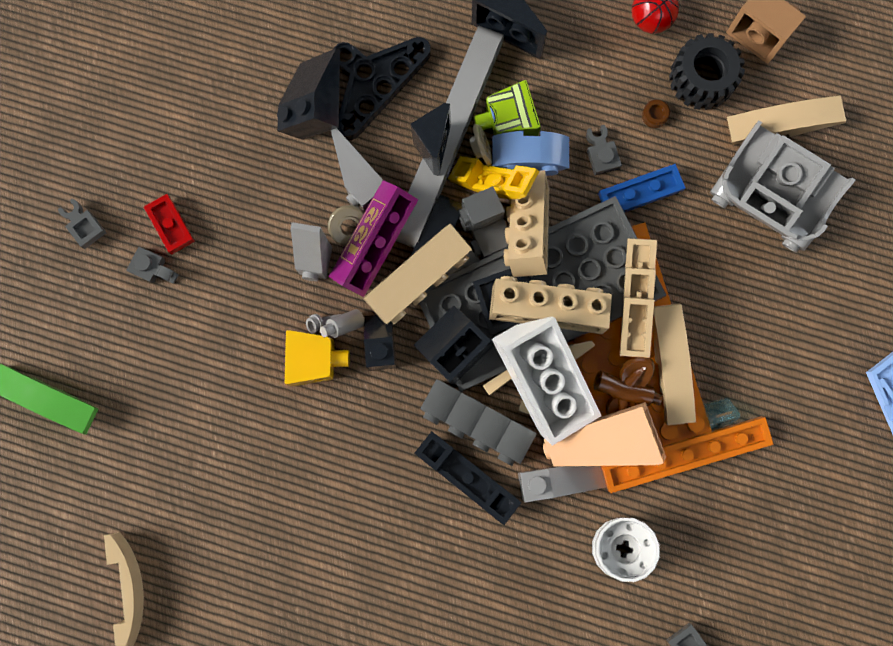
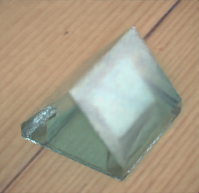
(721, 412)

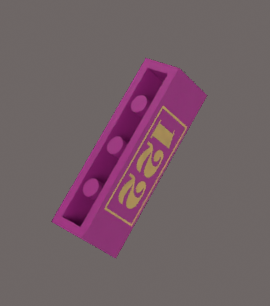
(373, 238)

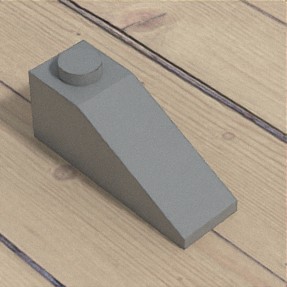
(358, 176)
(310, 251)
(559, 481)

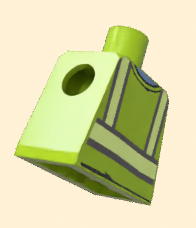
(510, 111)

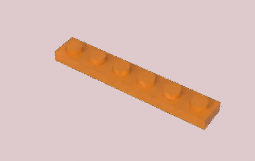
(693, 453)

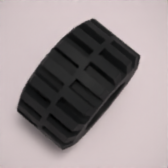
(720, 57)

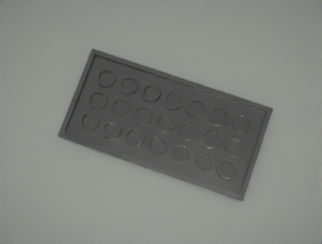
(581, 252)

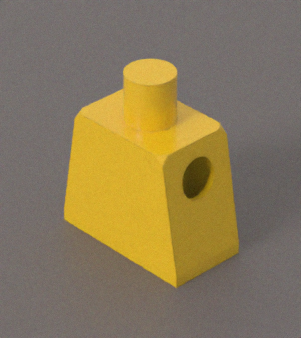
(311, 358)

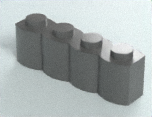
(477, 421)

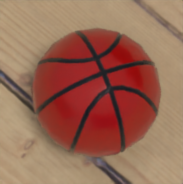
(654, 15)

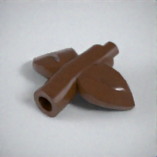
(630, 387)

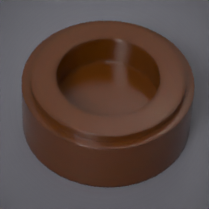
(655, 113)

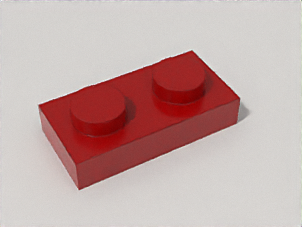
(169, 224)

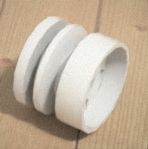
(642, 554)

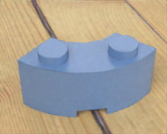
(541, 152)

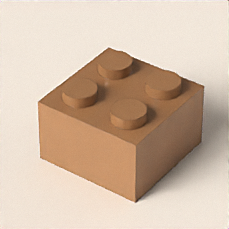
(765, 26)

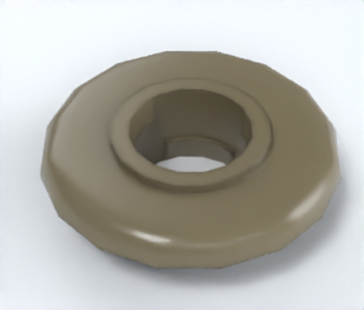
(481, 145)
(337, 217)

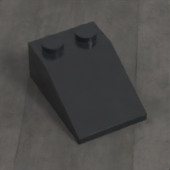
(514, 21)
(312, 98)

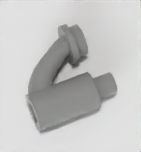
(335, 324)

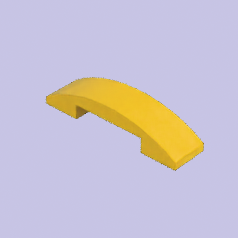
(507, 183)

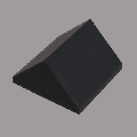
(431, 136)

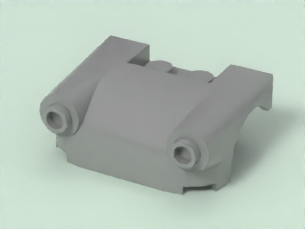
(781, 186)

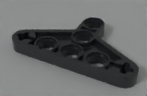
(365, 89)

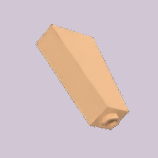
(611, 440)

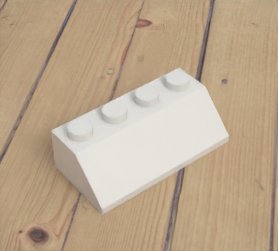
(547, 378)

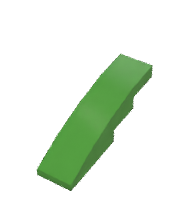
(46, 400)

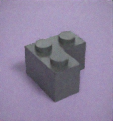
(483, 218)

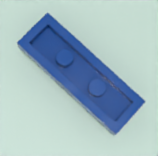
(645, 188)

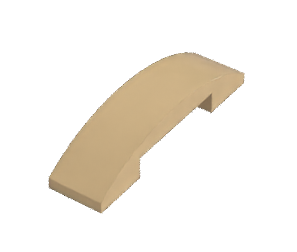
(120, 552)

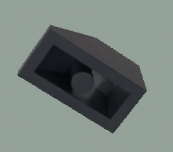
(379, 344)

